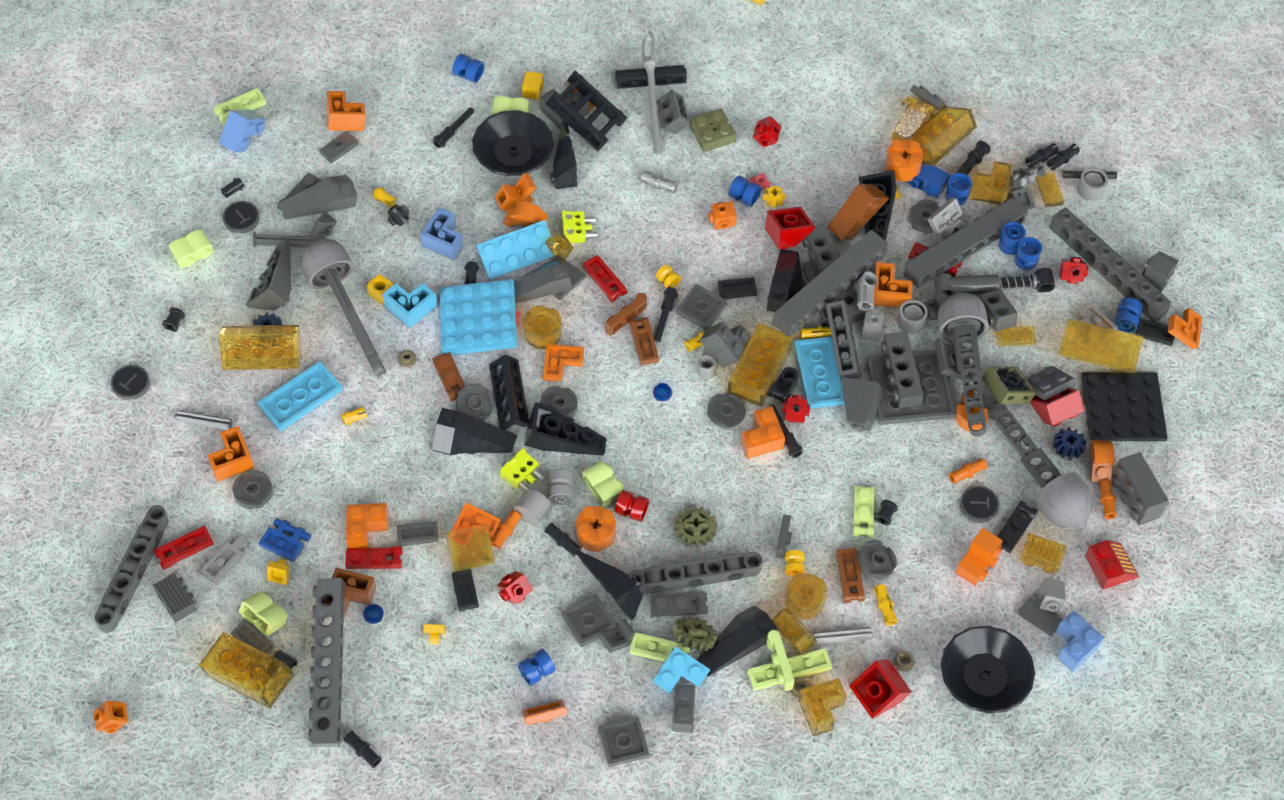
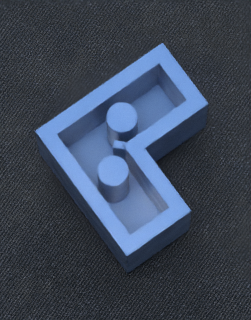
(240, 127)
(440, 234)
(1081, 639)

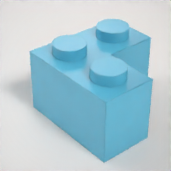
(409, 306)
(680, 665)

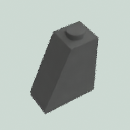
(861, 402)

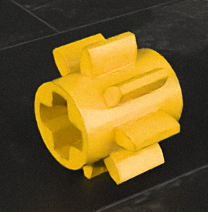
(774, 196)

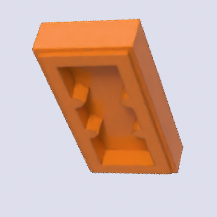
(544, 712)

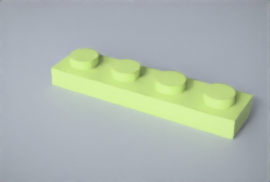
(800, 665)

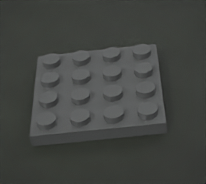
(937, 397)

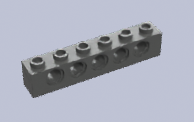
(828, 251)

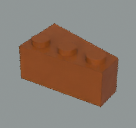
(857, 211)

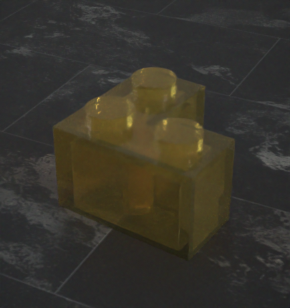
(992, 187)
(818, 702)

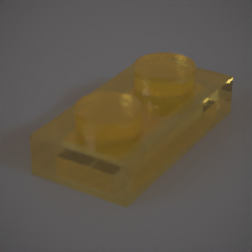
(1050, 190)
(1016, 336)

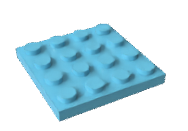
(478, 317)

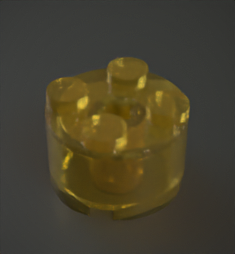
(542, 327)
(805, 585)

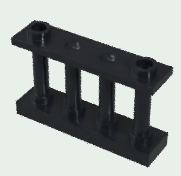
(576, 120)

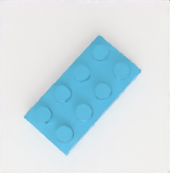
(515, 250)
(819, 372)
(299, 396)

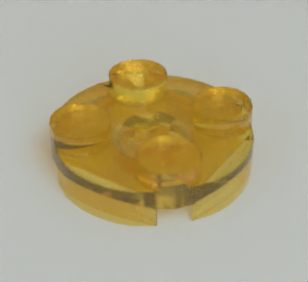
(912, 104)

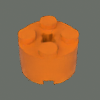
(905, 159)
(595, 528)

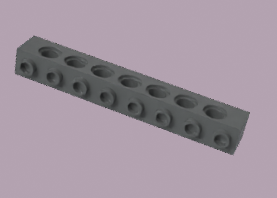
(1109, 264)
(331, 735)

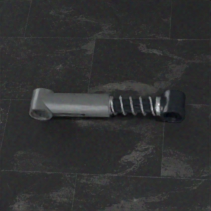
(1040, 280)

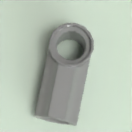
(865, 291)
(706, 360)

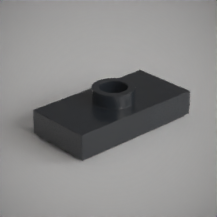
(737, 288)
(1154, 331)
(465, 590)

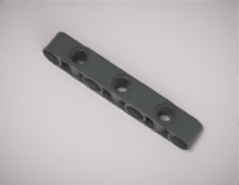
(131, 569)
(697, 572)

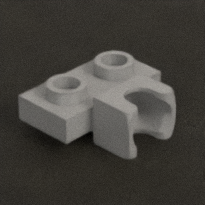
(945, 219)
(1093, 316)

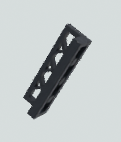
(663, 76)
(512, 389)

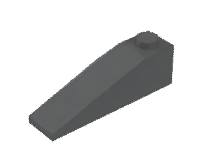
(327, 195)
(543, 281)
(275, 283)

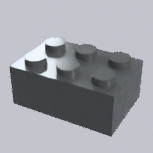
(1139, 488)

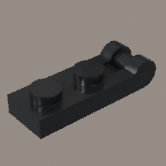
(1016, 526)

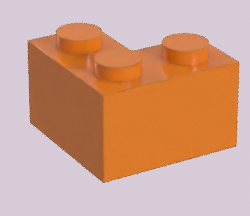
(344, 115)
(890, 291)
(766, 436)
(234, 458)
(365, 519)
(981, 555)

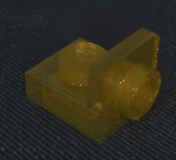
(559, 246)

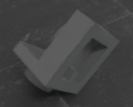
(1022, 196)
(323, 226)

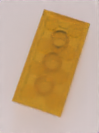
(943, 133)
(1100, 346)
(260, 347)
(760, 364)
(246, 670)

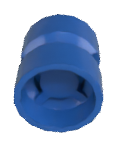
(469, 68)
(959, 188)
(745, 191)
(1010, 237)
(1028, 253)
(1128, 315)
(537, 666)

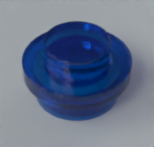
(662, 392)
(373, 614)

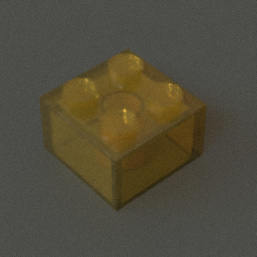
(469, 548)

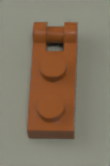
(626, 313)
(644, 341)
(449, 375)
(850, 575)

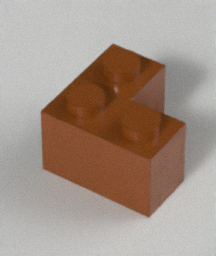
(357, 587)

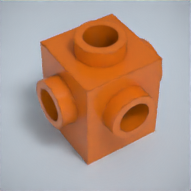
(722, 215)
(110, 716)

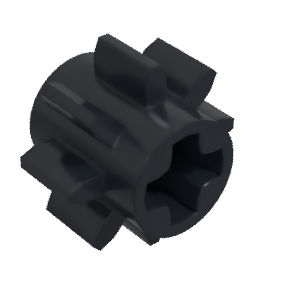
(398, 215)

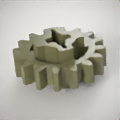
(691, 534)
(694, 633)

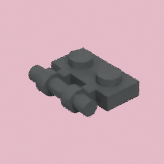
(924, 94)

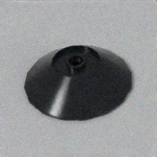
(509, 132)
(990, 652)

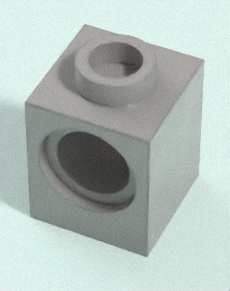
(872, 326)
(1051, 595)

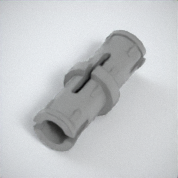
(659, 181)

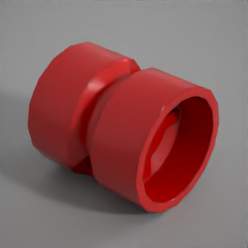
(630, 505)

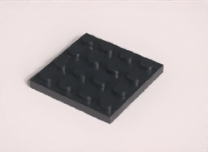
(1123, 406)

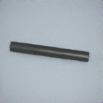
(1077, 174)

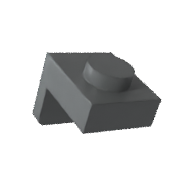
(934, 305)
(617, 637)

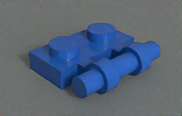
(281, 544)

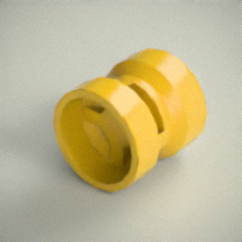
(667, 276)
(794, 562)

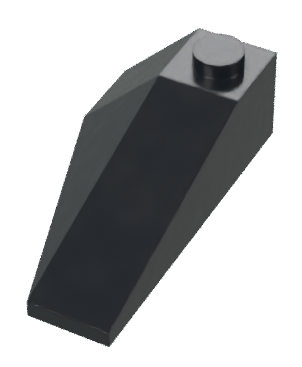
(564, 165)
(887, 184)
(786, 279)
(556, 433)
(463, 434)
(616, 583)
(742, 636)

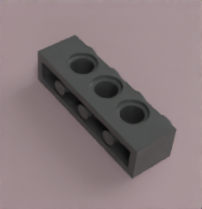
(843, 340)
(899, 343)

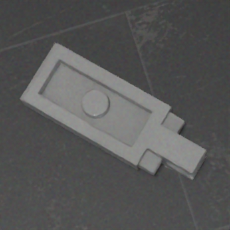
(224, 559)

